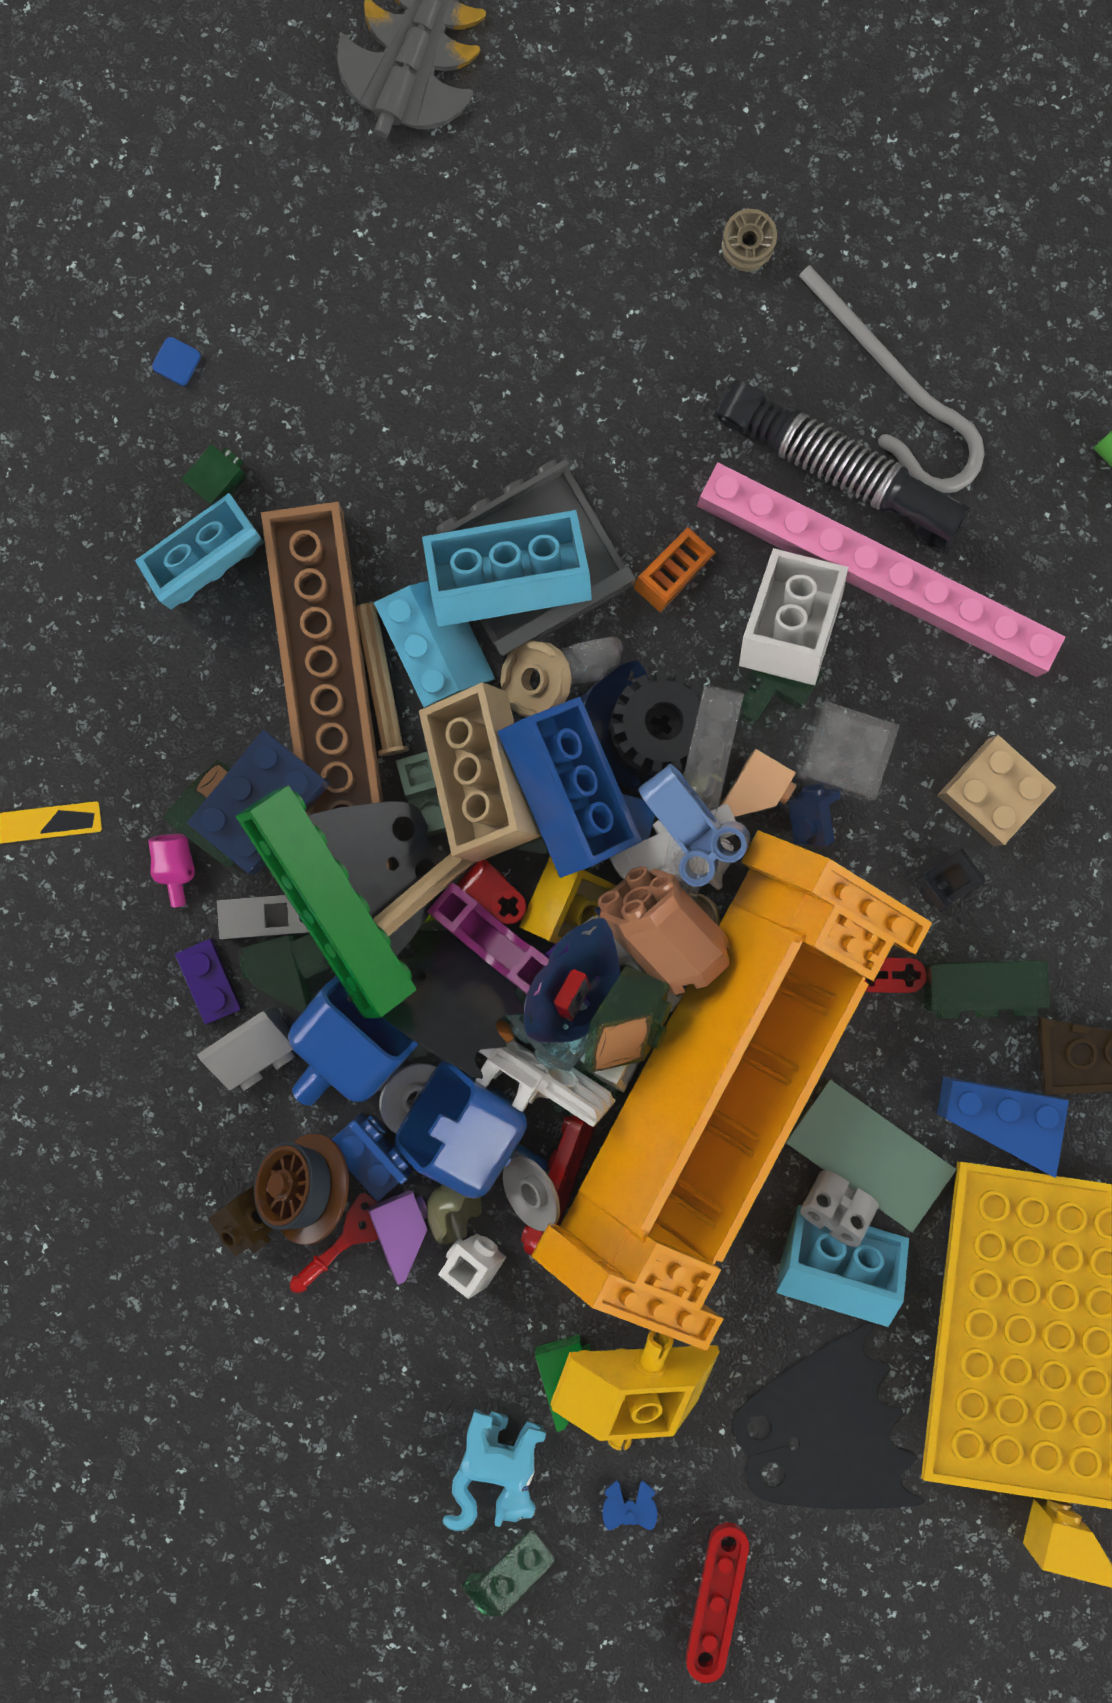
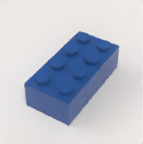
(569, 787)

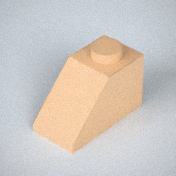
(760, 785)

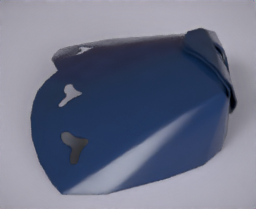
(599, 704)
(588, 954)

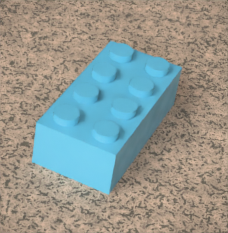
(507, 568)

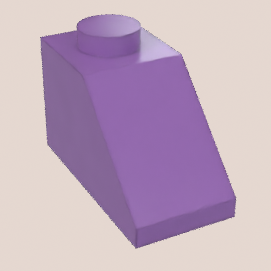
(400, 1230)

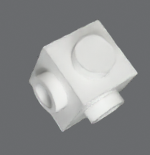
(472, 1264)

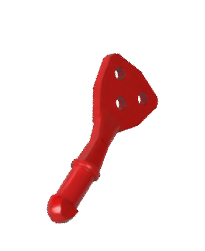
(351, 1235)

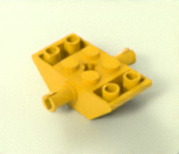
(633, 1390)

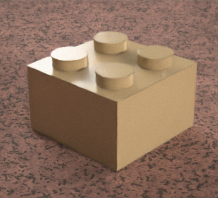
(996, 791)

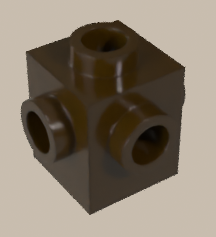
(241, 1225)

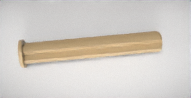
(380, 680)
(421, 893)

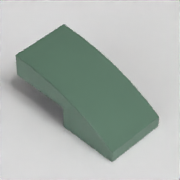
(421, 790)

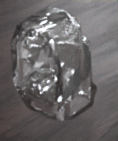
(592, 659)

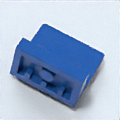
(371, 1156)

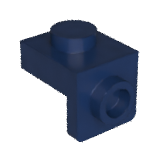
(812, 816)

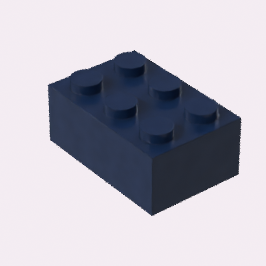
(257, 772)

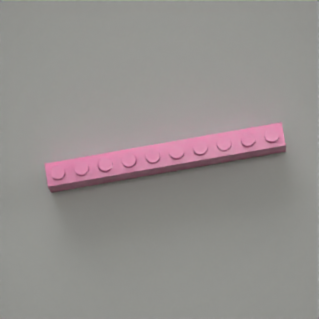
(881, 571)

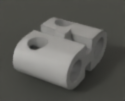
(839, 1208)

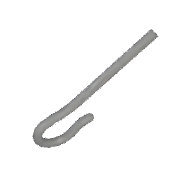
(913, 390)

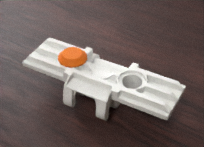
(568, 1089)

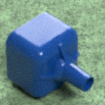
(344, 1048)
(462, 1132)

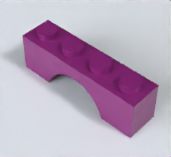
(488, 937)

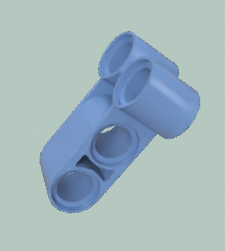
(691, 823)

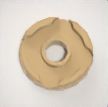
(554, 677)

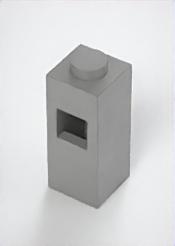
(257, 917)

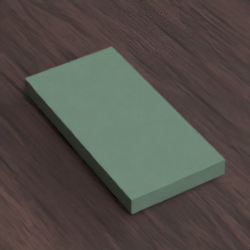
(870, 1154)

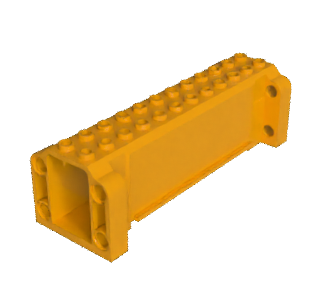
(725, 1091)

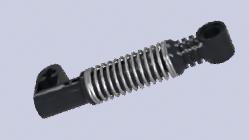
(889, 487)

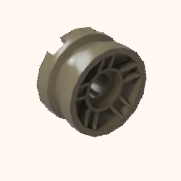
(764, 235)

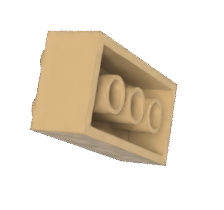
(473, 774)

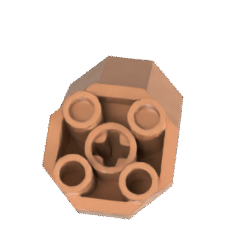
(665, 929)

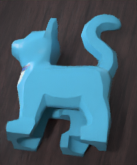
(497, 1464)

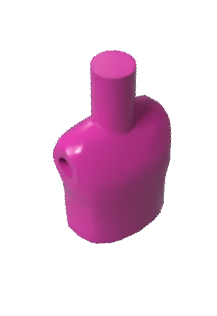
(171, 864)

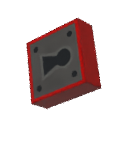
(572, 994)

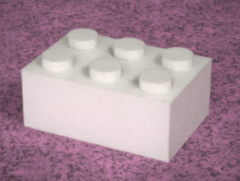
(793, 616)

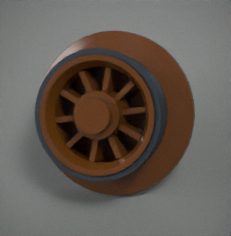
(302, 1188)

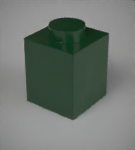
(215, 474)

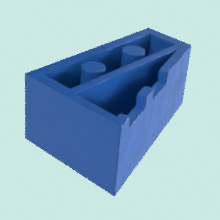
(1009, 1118)

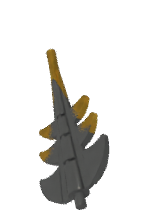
(401, 79)

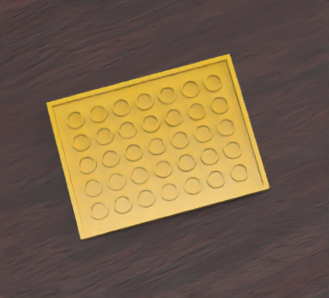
(1025, 1339)

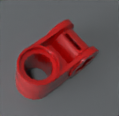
(489, 888)

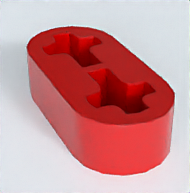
(895, 985)

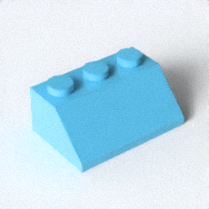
(199, 552)
(436, 658)
(843, 1278)

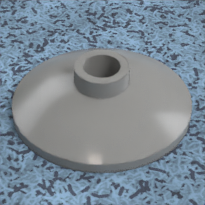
(531, 1193)

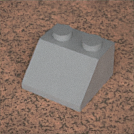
(249, 1049)

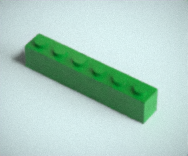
(327, 902)

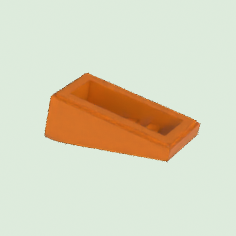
(660, 589)

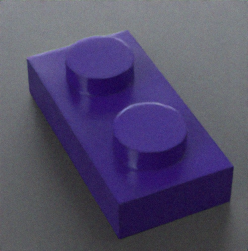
(208, 981)

